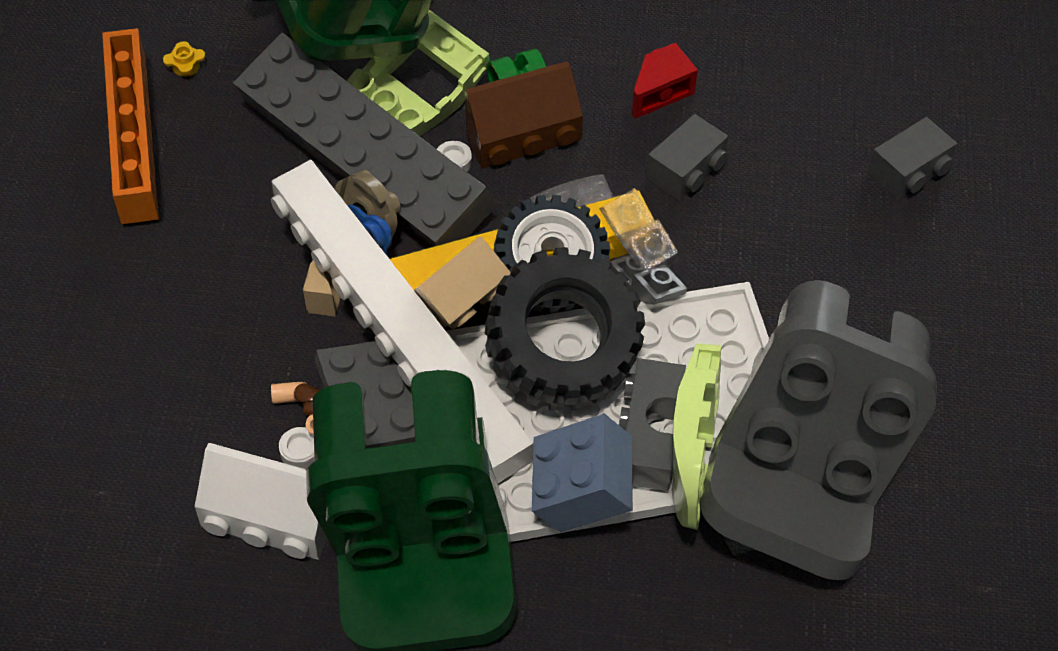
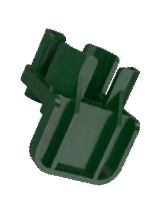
(355, 27)
(414, 521)

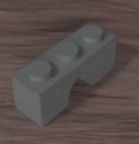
(653, 397)

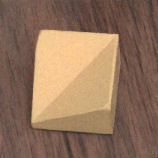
(320, 293)

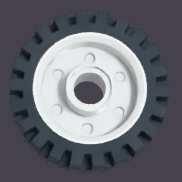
(549, 226)

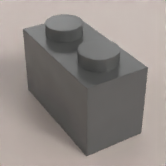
(687, 157)
(912, 158)

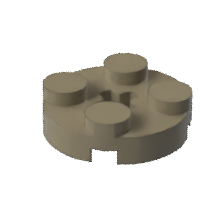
(370, 196)

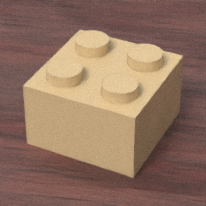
(462, 283)

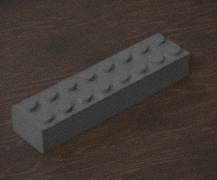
(356, 134)

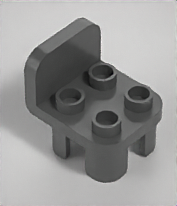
(819, 433)

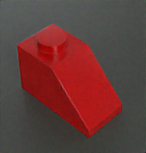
(663, 79)

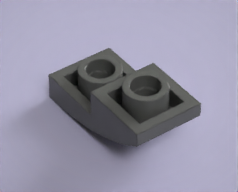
(652, 284)

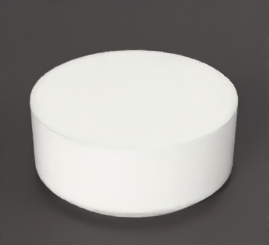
(458, 153)
(297, 447)

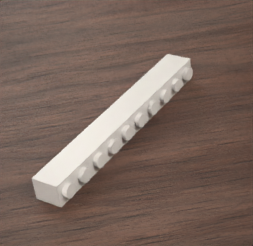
(389, 303)

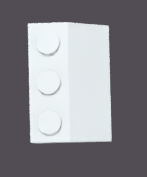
(257, 502)

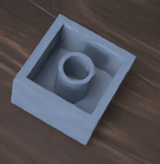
(582, 473)

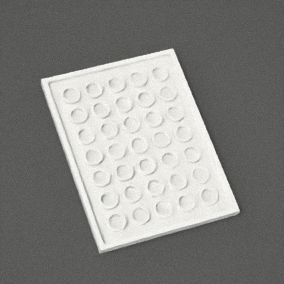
(671, 330)

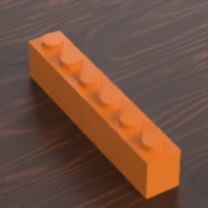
(129, 127)

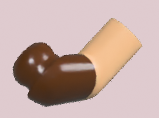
(294, 392)

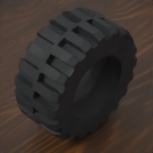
(579, 281)

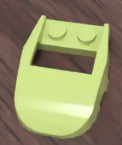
(444, 46)
(694, 430)

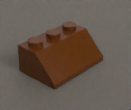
(523, 115)

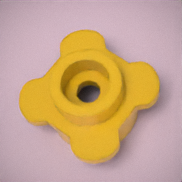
(184, 59)

